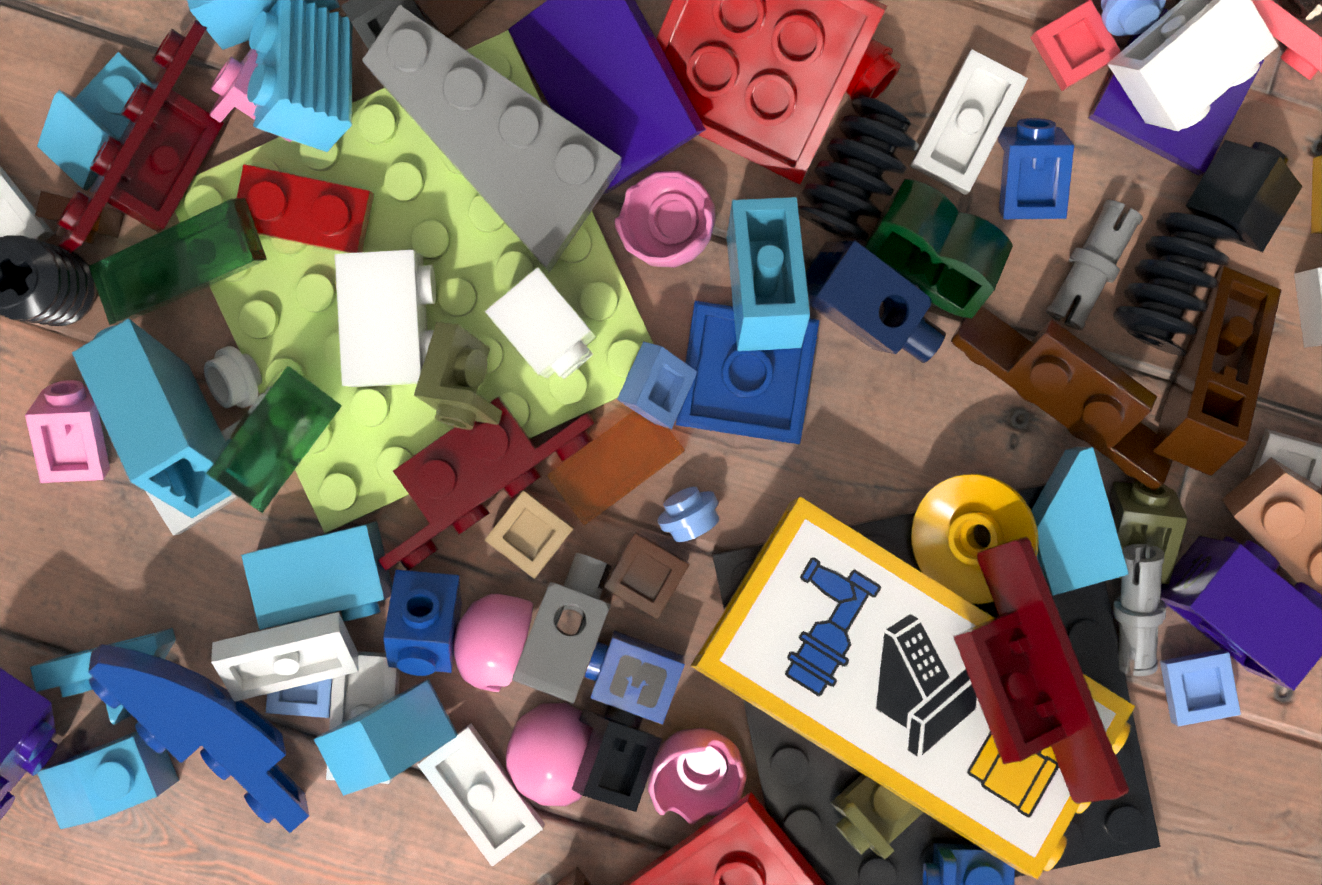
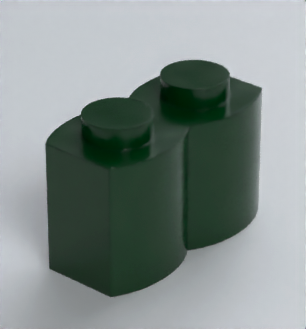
(939, 249)

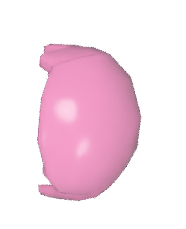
(666, 219)
(492, 640)
(547, 753)
(696, 774)

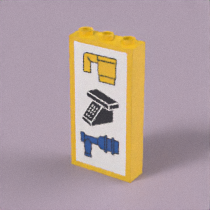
(869, 670)

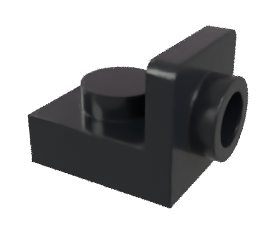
(616, 758)

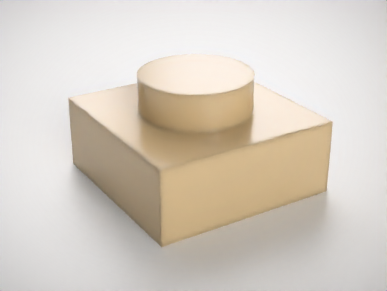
(529, 533)

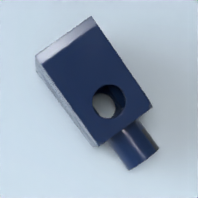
(848, 288)

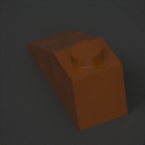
(1221, 375)

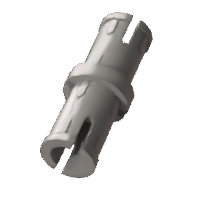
(1094, 264)
(1140, 610)

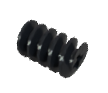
(858, 168)
(1173, 278)
(43, 282)

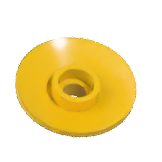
(946, 526)

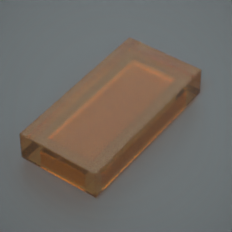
(614, 465)

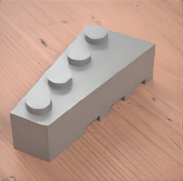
(507, 144)

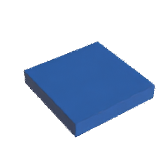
(745, 391)

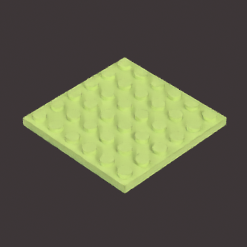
(289, 308)

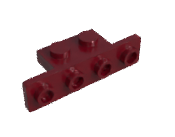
(156, 153)
(467, 469)
(1033, 680)

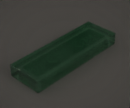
(178, 261)

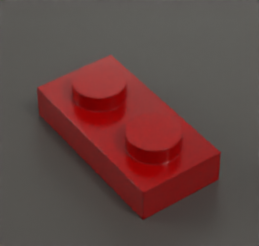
(306, 209)

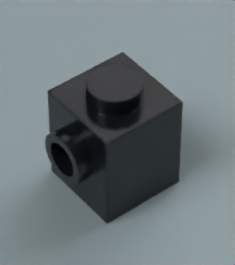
(1246, 191)

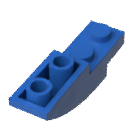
(189, 711)

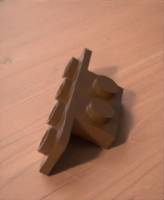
(1073, 387)

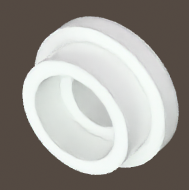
(233, 378)

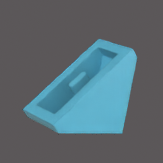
(386, 738)

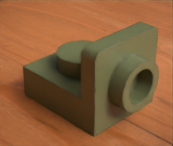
(452, 375)
(1149, 519)
(872, 816)

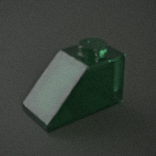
(273, 438)

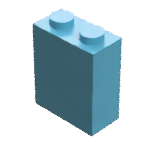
(154, 416)

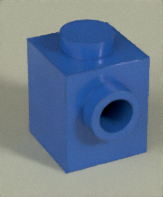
(422, 622)

